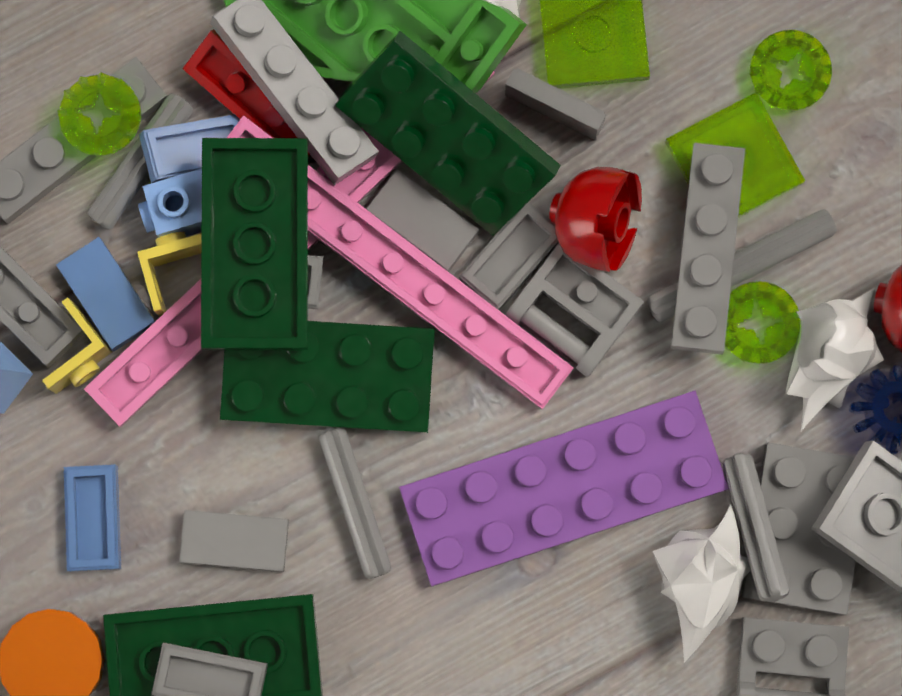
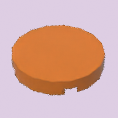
(51, 656)

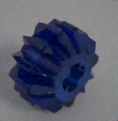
(874, 408)

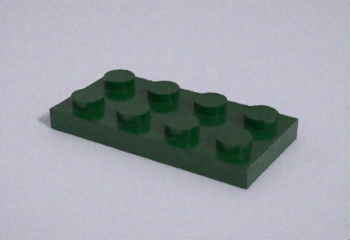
(447, 134)
(254, 244)
(344, 379)
(260, 630)

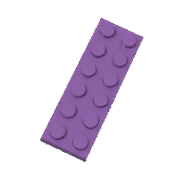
(563, 488)

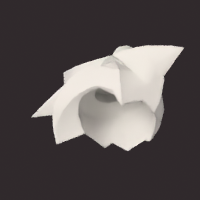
(831, 353)
(703, 578)

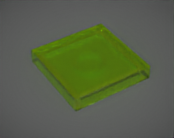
(594, 42)
(768, 165)

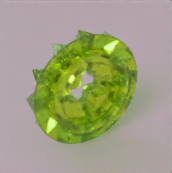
(781, 48)
(115, 130)
(773, 304)

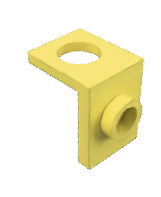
(168, 249)
(83, 364)

